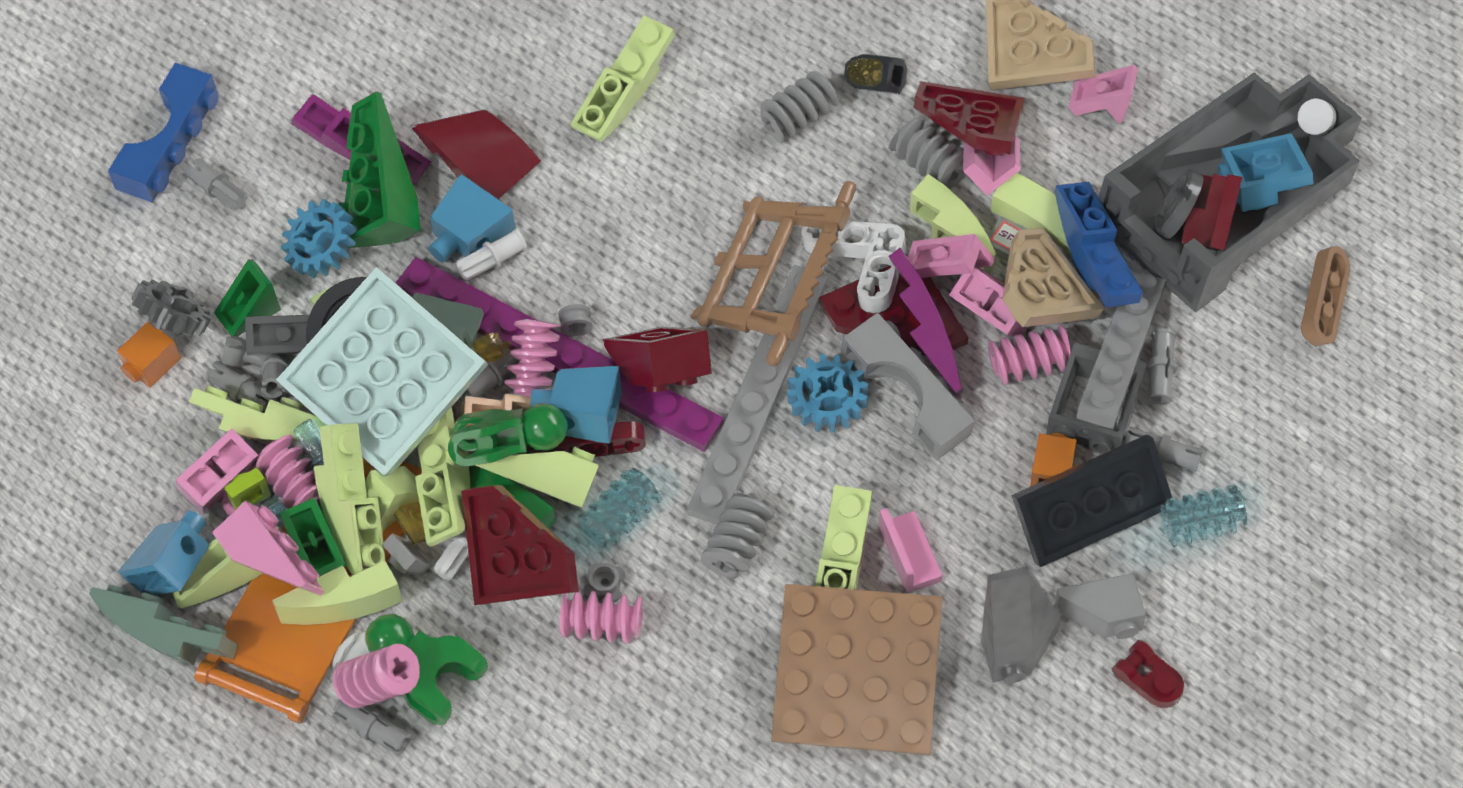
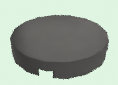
(1178, 204)

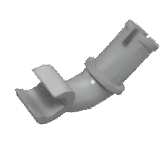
(270, 365)

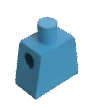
(467, 220)
(587, 400)
(167, 556)

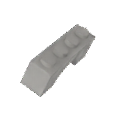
(881, 352)

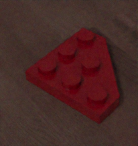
(974, 116)
(846, 314)
(513, 550)

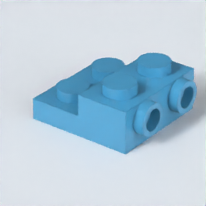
(1265, 169)

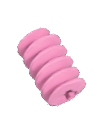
(1030, 354)
(532, 356)
(287, 473)
(601, 617)
(376, 676)

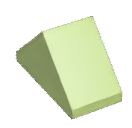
(392, 492)

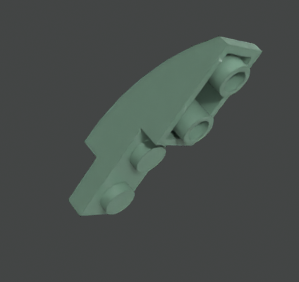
(159, 627)

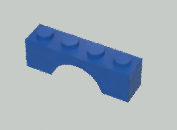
(145, 166)

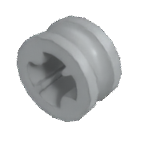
(575, 320)

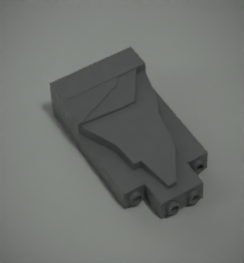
(1241, 115)

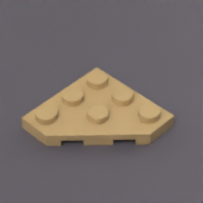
(1033, 47)
(1043, 284)

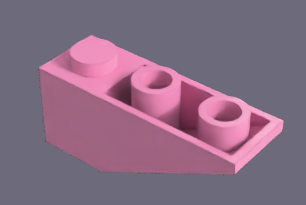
(257, 543)

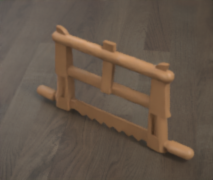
(788, 214)

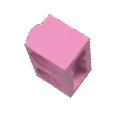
(983, 296)
(206, 478)

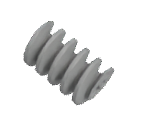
(796, 103)
(927, 153)
(736, 535)

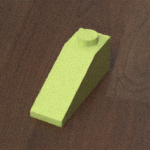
(554, 473)

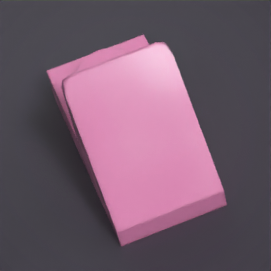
(1105, 91)

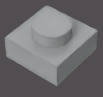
(405, 556)

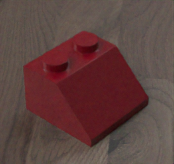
(661, 356)

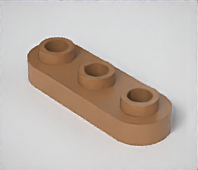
(1325, 296)

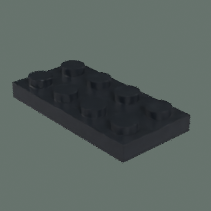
(1092, 500)

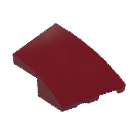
(479, 149)
(1213, 211)

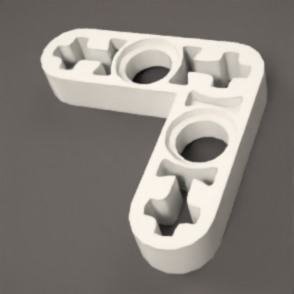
(872, 249)

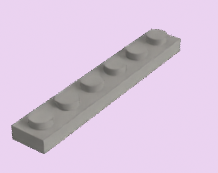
(1120, 354)

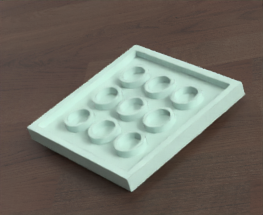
(384, 368)

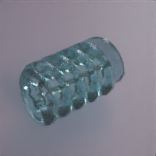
(617, 506)
(1203, 513)

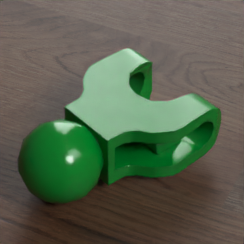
(505, 433)
(434, 658)

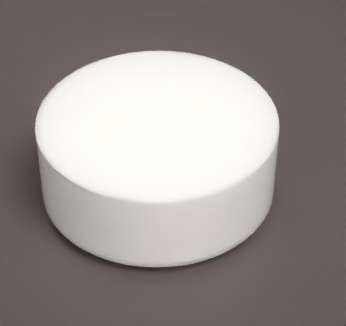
(1316, 117)

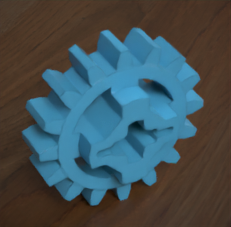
(318, 238)
(834, 403)

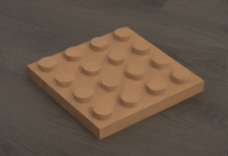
(857, 669)

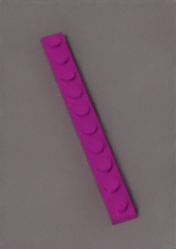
(661, 409)

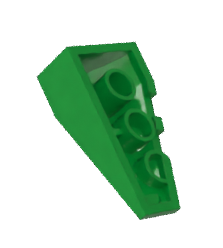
(377, 179)

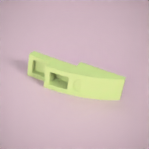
(625, 82)
(249, 421)
(441, 484)
(344, 500)
(844, 538)

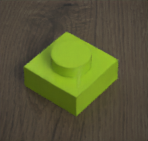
(247, 487)

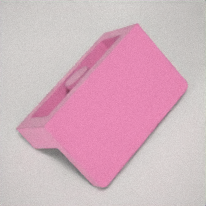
(989, 170)
(949, 255)
(909, 550)

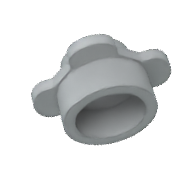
(604, 571)

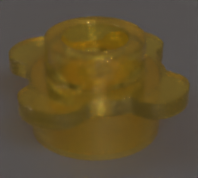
(490, 347)

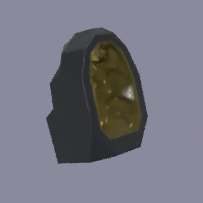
(876, 73)

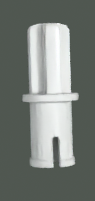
(491, 255)
(452, 557)

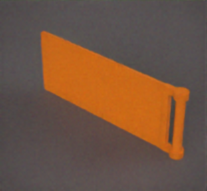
(281, 652)

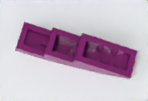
(331, 129)
(931, 334)

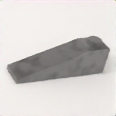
(1016, 624)

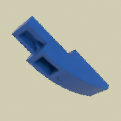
(1092, 245)

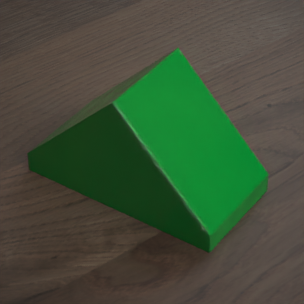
(247, 297)
(312, 535)

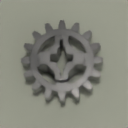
(171, 308)

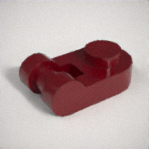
(1163, 683)

